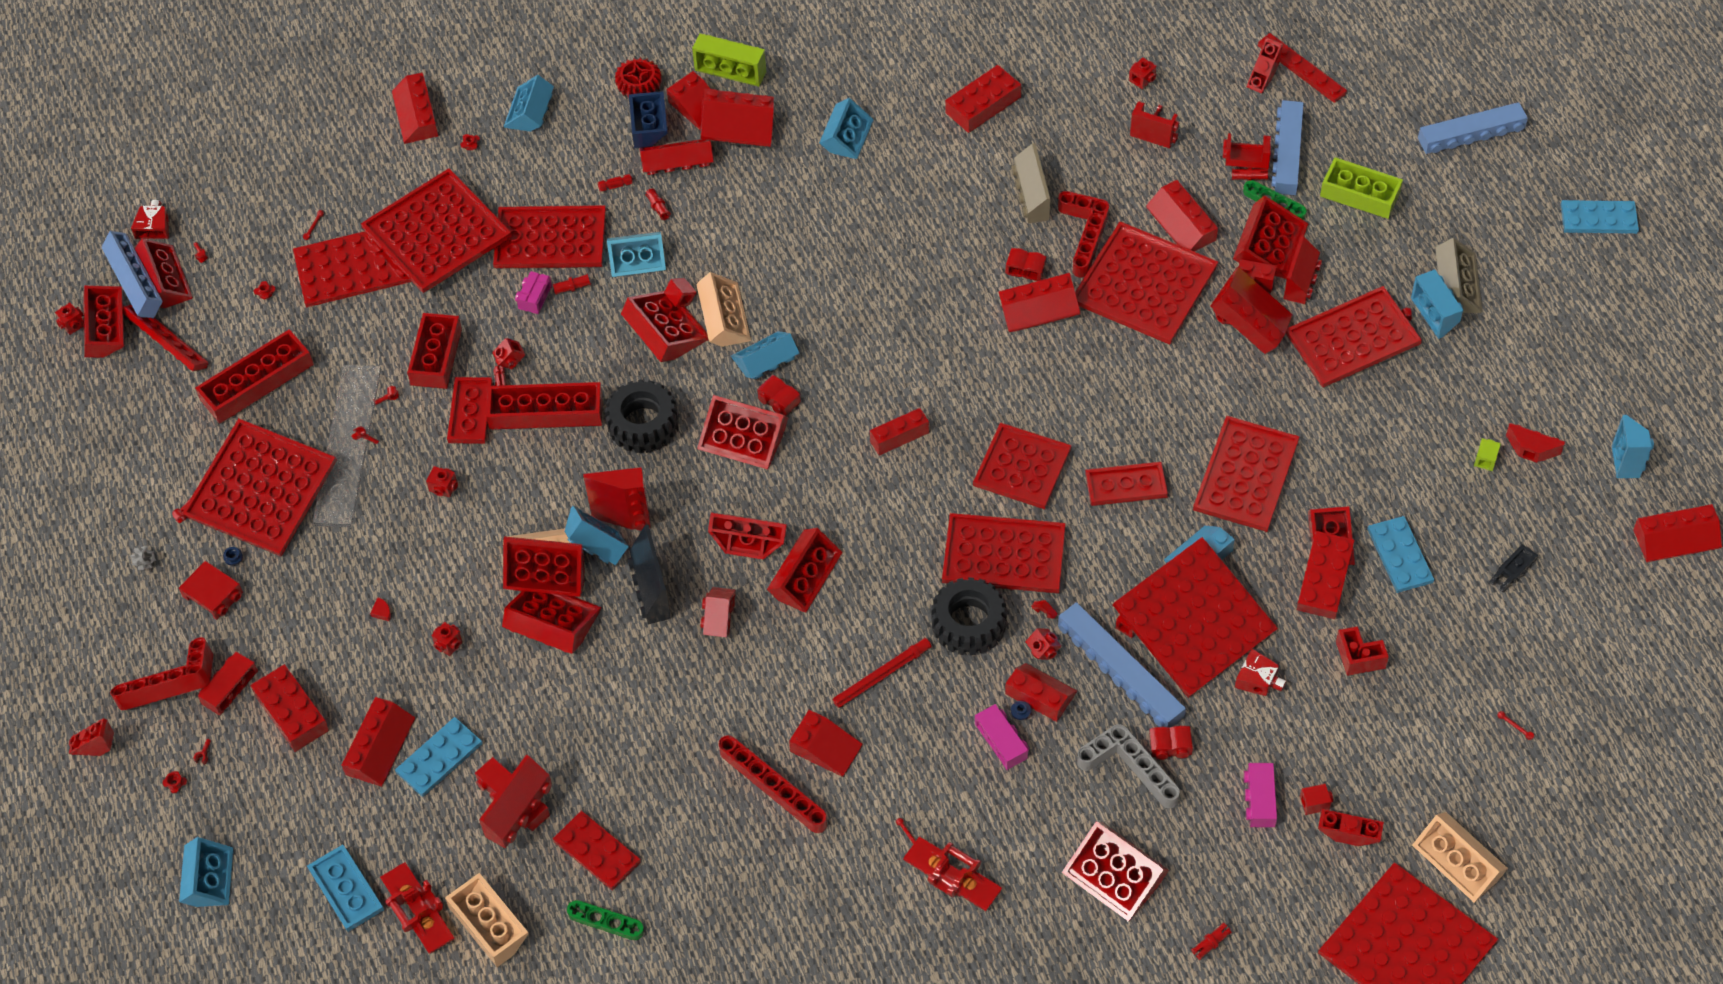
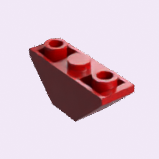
(1265, 65)
(1533, 444)
(93, 740)
(1350, 828)

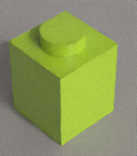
(1487, 454)

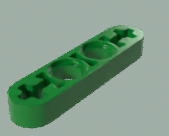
(1275, 196)
(607, 917)

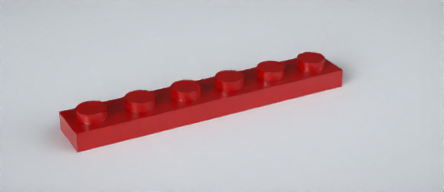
(1308, 72)
(167, 339)

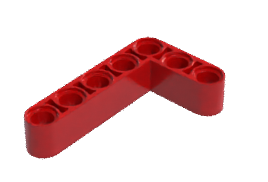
(1096, 213)
(169, 683)

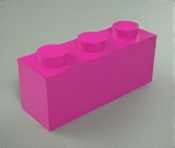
(1001, 736)
(1260, 795)

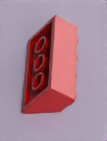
(414, 109)
(675, 155)
(1182, 217)
(164, 271)
(1039, 302)
(102, 320)
(1678, 533)
(805, 570)
(377, 742)
(515, 802)

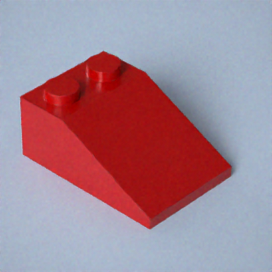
(687, 97)
(1331, 521)
(824, 743)

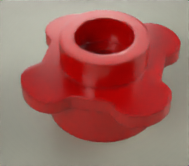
(470, 145)
(264, 294)
(170, 778)

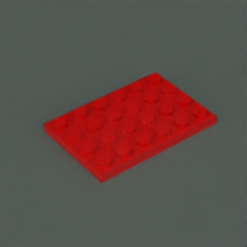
(552, 237)
(344, 269)
(1353, 336)
(1246, 473)
(1004, 552)

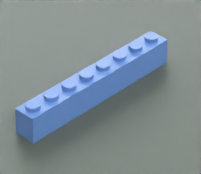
(1121, 666)

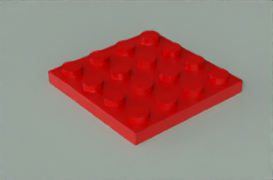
(1022, 465)

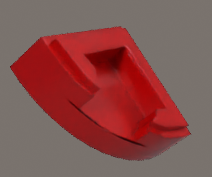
(1045, 607)
(381, 610)

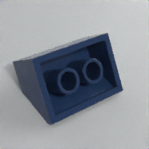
(647, 118)

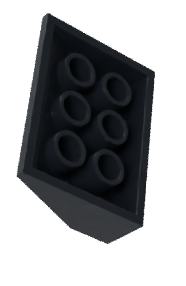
(648, 578)

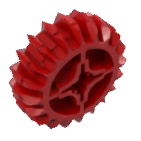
(627, 77)

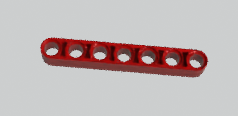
(776, 792)

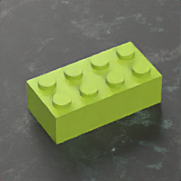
(729, 59)
(1361, 188)

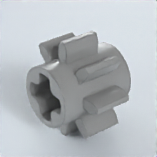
(142, 558)

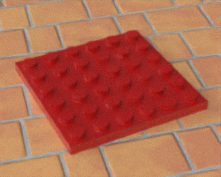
(436, 230)
(1145, 282)
(259, 487)
(1194, 617)
(1406, 936)

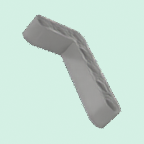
(1133, 760)

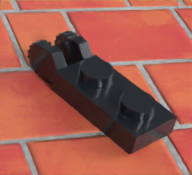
(1514, 566)

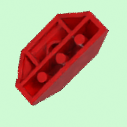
(746, 535)

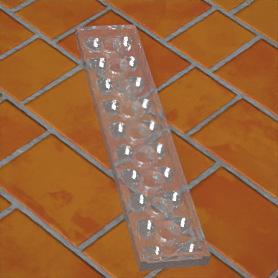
(353, 409)

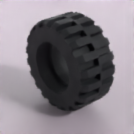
(645, 435)
(975, 637)

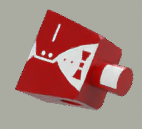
(151, 222)
(1259, 675)

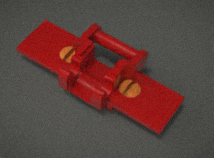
(949, 879)
(423, 904)

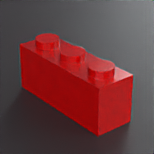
(899, 431)
(227, 683)

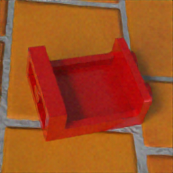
(1153, 128)
(1247, 154)
(211, 589)

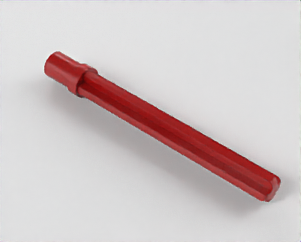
(913, 652)

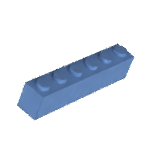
(1472, 128)
(1288, 147)
(131, 274)

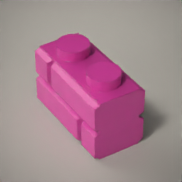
(533, 292)

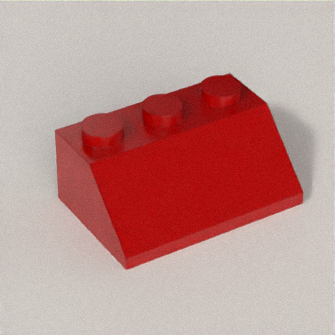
(1302, 272)
(1039, 691)

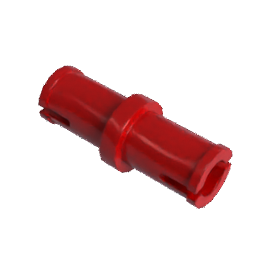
(1249, 174)
(657, 204)
(571, 284)
(1211, 941)

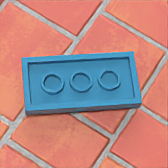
(1599, 216)
(1400, 554)
(438, 756)
(345, 888)

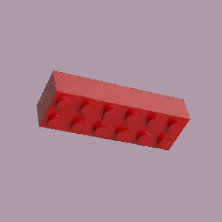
(254, 376)
(544, 405)

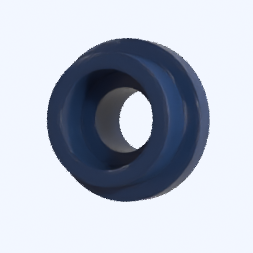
(230, 552)
(1020, 715)

